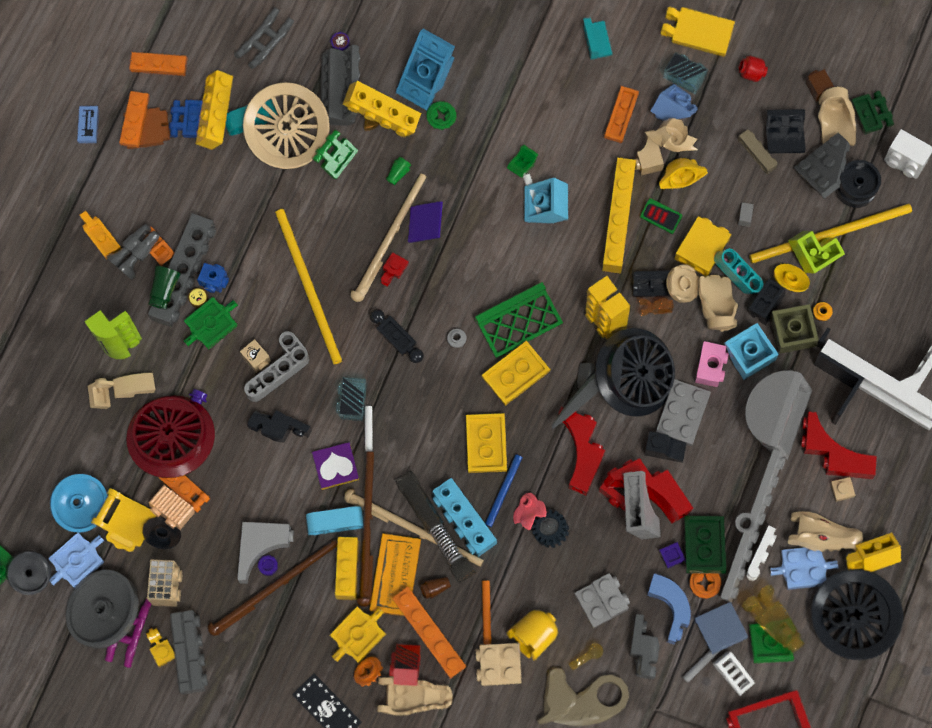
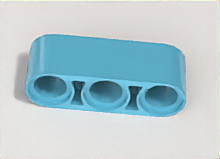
(334, 520)

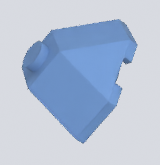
(673, 104)

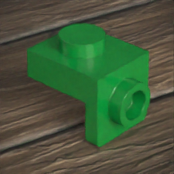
(523, 161)

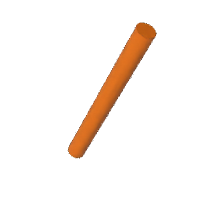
(486, 612)

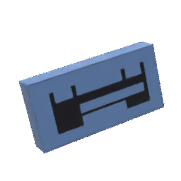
(88, 124)

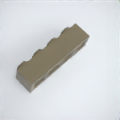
(757, 151)

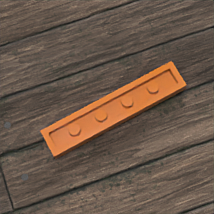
(429, 632)

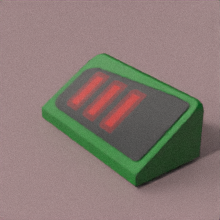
(661, 216)

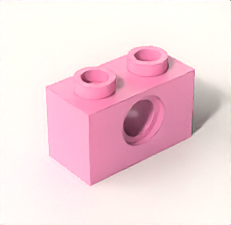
(709, 353)

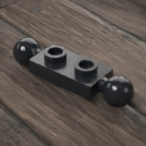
(396, 336)

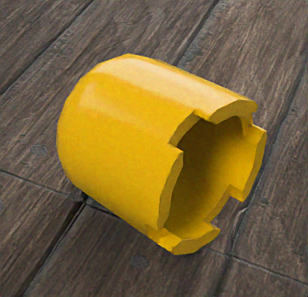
(534, 633)

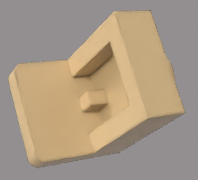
(99, 393)

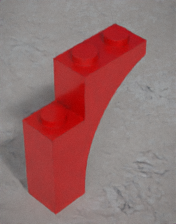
(588, 455)
(839, 459)
(660, 487)

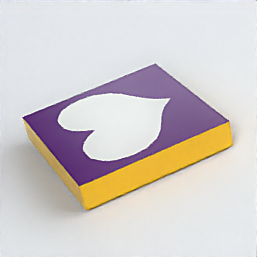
(335, 466)

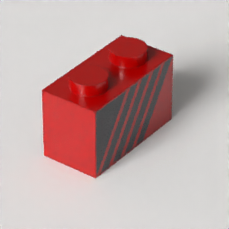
(405, 665)

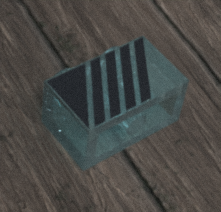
(685, 73)
(352, 399)

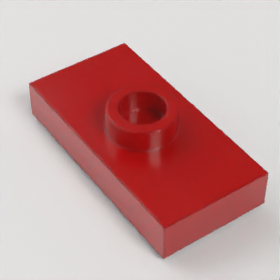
(615, 498)

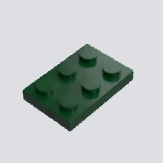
(705, 544)

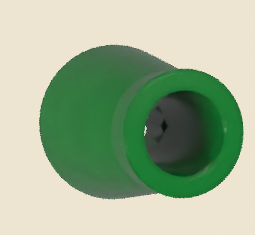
(399, 169)

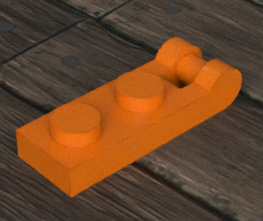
(186, 490)

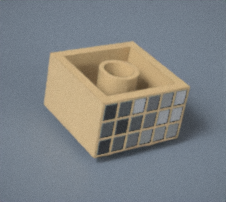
(164, 583)

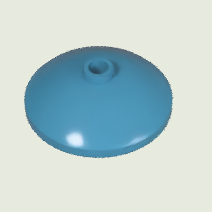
(90, 496)

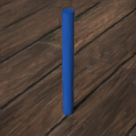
(503, 491)

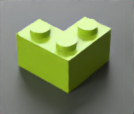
(814, 254)

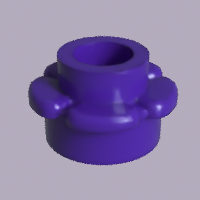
(198, 396)

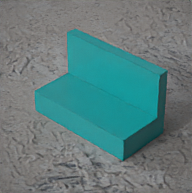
(597, 38)

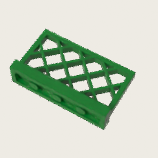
(510, 305)

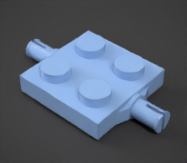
(76, 560)
(803, 568)

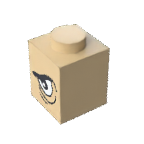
(255, 356)

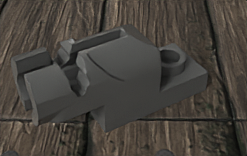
(644, 648)

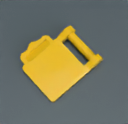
(126, 523)

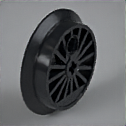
(609, 372)
(888, 609)

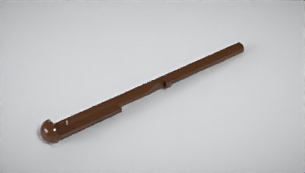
(367, 560)
(248, 606)

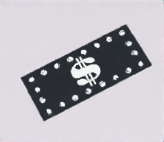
(325, 705)

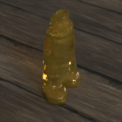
(774, 618)

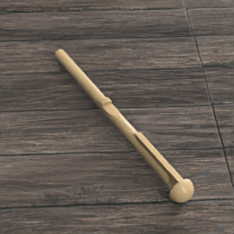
(376, 263)
(387, 516)

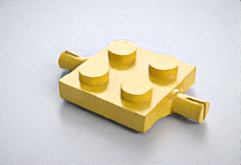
(357, 634)

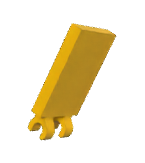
(699, 30)

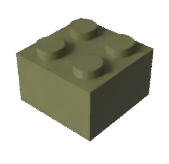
(794, 329)

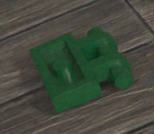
(867, 114)

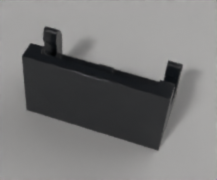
(650, 284)
(767, 301)

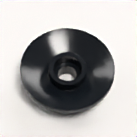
(159, 534)

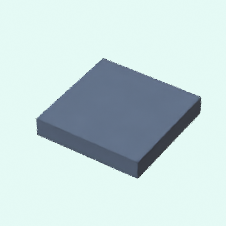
(721, 628)

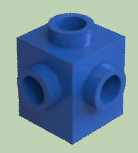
(213, 278)

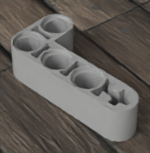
(274, 369)

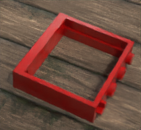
(793, 697)

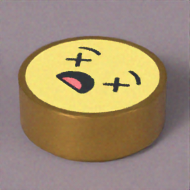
(198, 297)

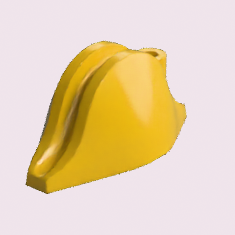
(682, 173)

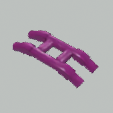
(132, 641)

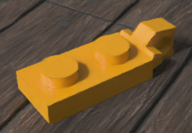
(99, 235)

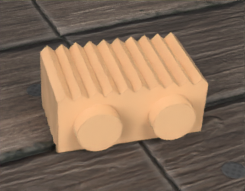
(171, 507)

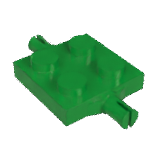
(210, 323)

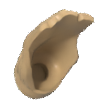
(837, 115)
(717, 302)

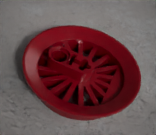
(168, 434)

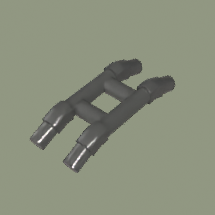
(264, 28)

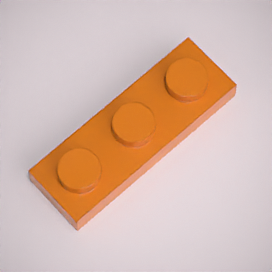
(158, 64)
(621, 114)
(134, 119)

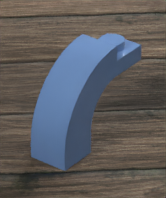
(674, 597)

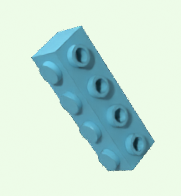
(464, 517)

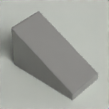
(745, 214)

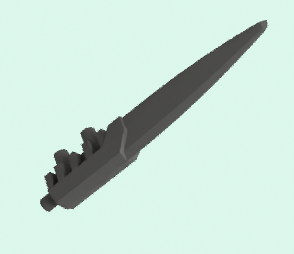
(584, 394)

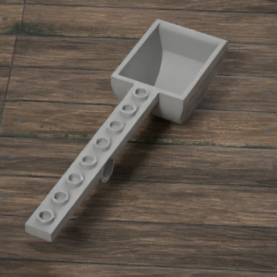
(774, 419)

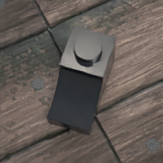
(665, 447)

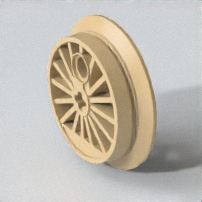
(263, 148)

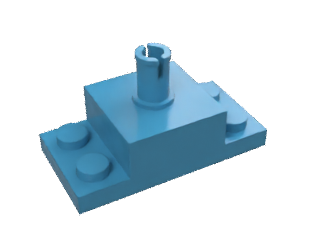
(426, 69)

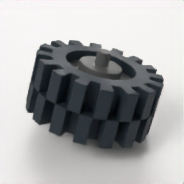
(550, 529)

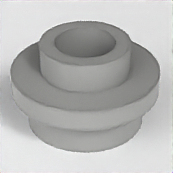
(456, 343)

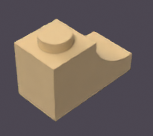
(649, 158)

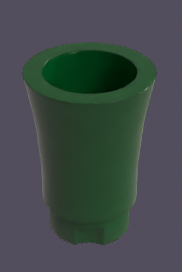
(163, 287)

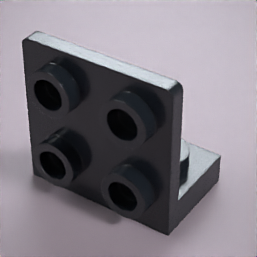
(785, 131)

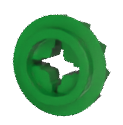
(443, 108)

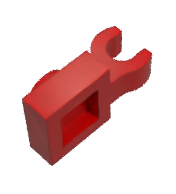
(394, 268)

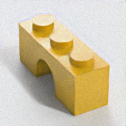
(347, 568)

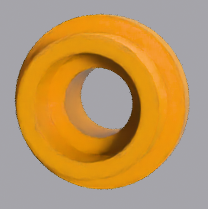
(818, 315)

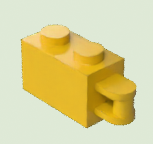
(875, 554)

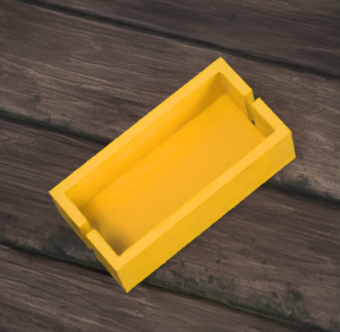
(607, 315)

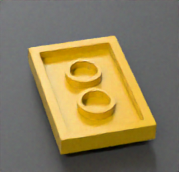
(515, 373)
(486, 443)

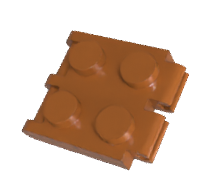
(154, 131)

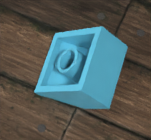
(551, 198)
(751, 351)

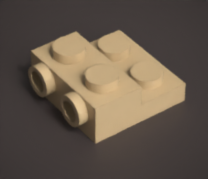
(499, 664)

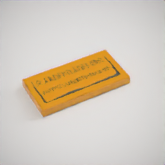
(394, 571)

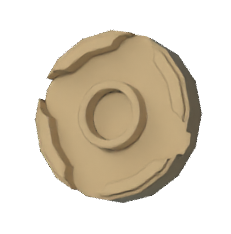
(683, 283)

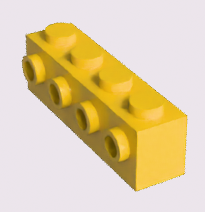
(381, 109)
(214, 110)

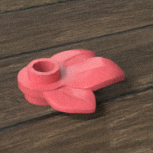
(529, 509)

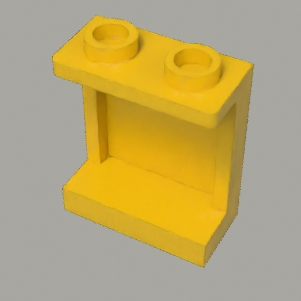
(701, 245)

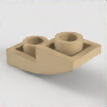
(133, 384)

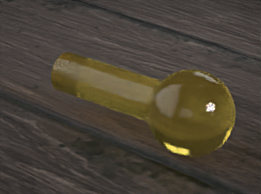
(594, 651)

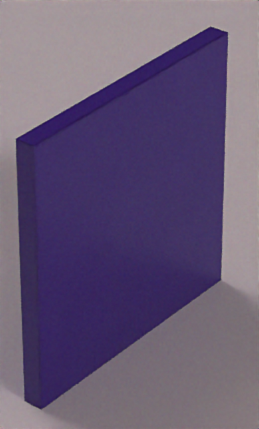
(425, 222)

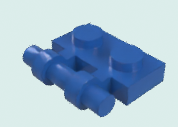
(191, 118)

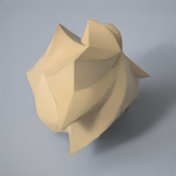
(673, 136)

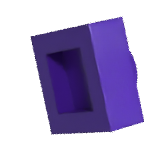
(672, 555)

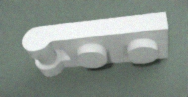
(761, 554)

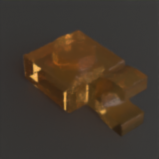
(660, 306)

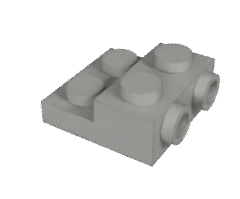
(602, 600)

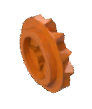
(699, 590)
(361, 674)

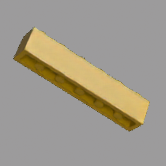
(619, 215)

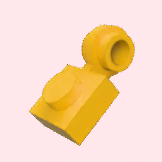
(162, 651)

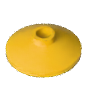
(791, 277)

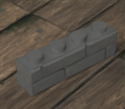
(187, 652)

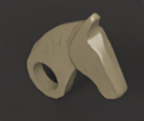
(580, 709)

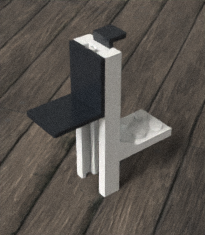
(862, 375)

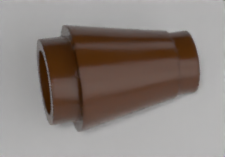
(434, 587)

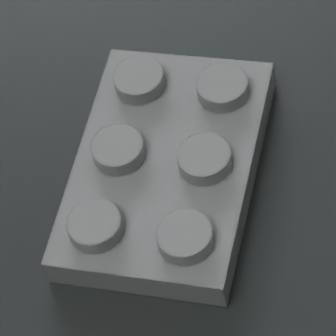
(683, 412)

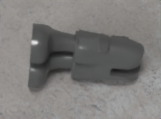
(138, 246)

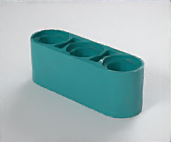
(235, 118)
(730, 269)

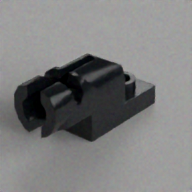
(278, 426)

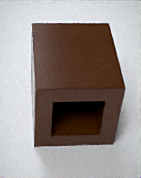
(818, 83)

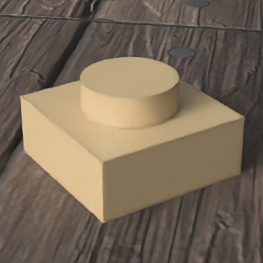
(842, 489)

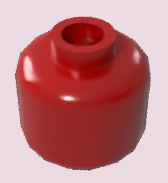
(752, 68)

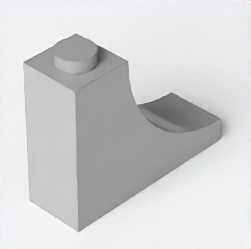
(640, 516)
(257, 541)

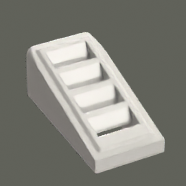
(738, 668)

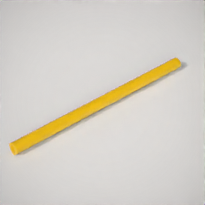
(836, 231)
(308, 286)

